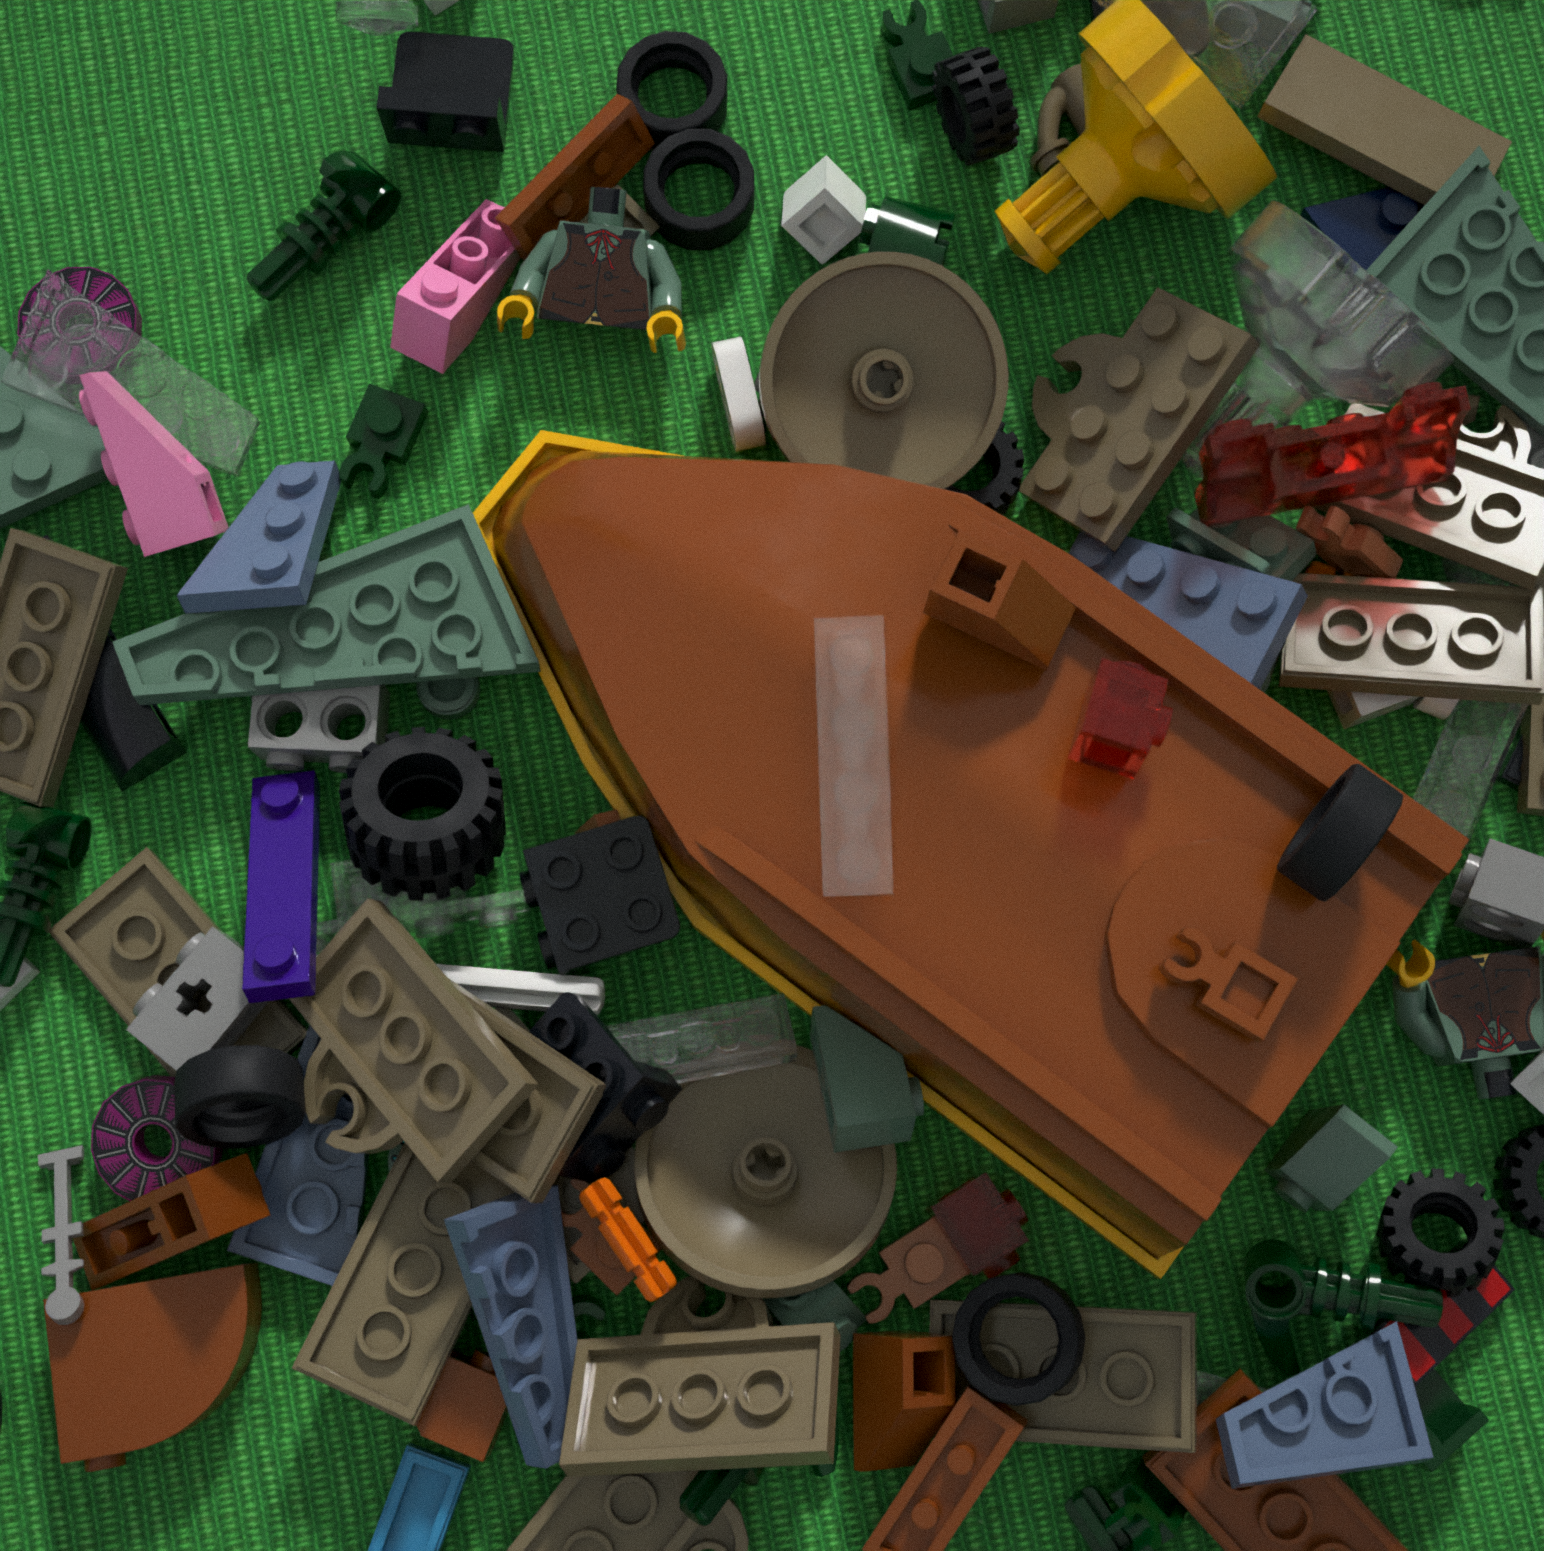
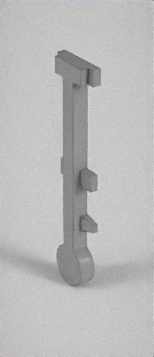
(65, 1303)

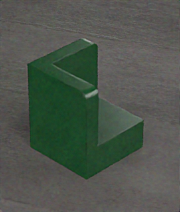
(1445, 1418)

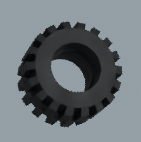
(414, 774)

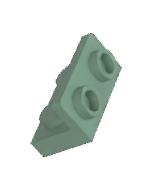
(1252, 543)

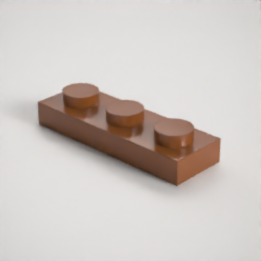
(561, 190)
(949, 1476)

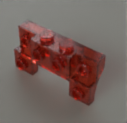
(1353, 456)

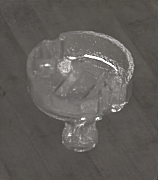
(1319, 327)

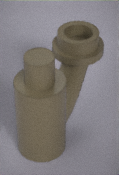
(1064, 97)

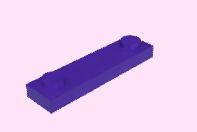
(282, 888)

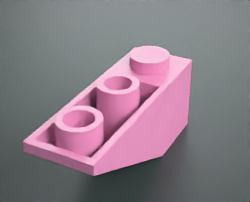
(454, 291)
(161, 482)

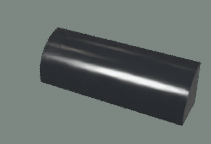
(127, 735)

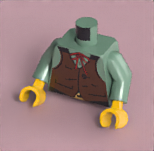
(599, 276)
(1473, 1010)

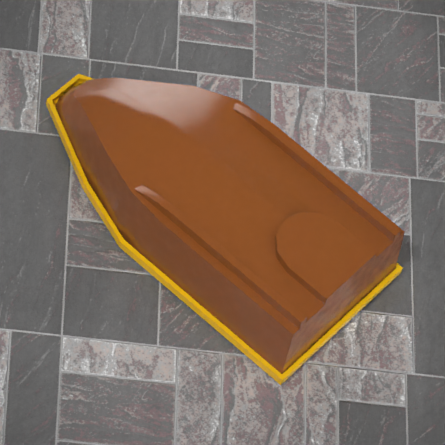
(1025, 883)

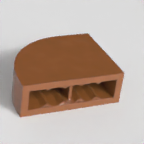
(150, 1360)

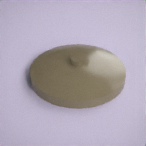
(885, 370)
(750, 1187)

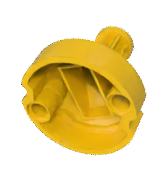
(1148, 133)

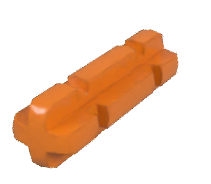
(628, 1239)

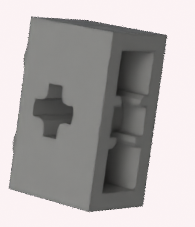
(169, 1015)

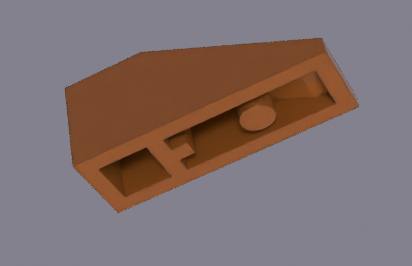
(171, 1220)

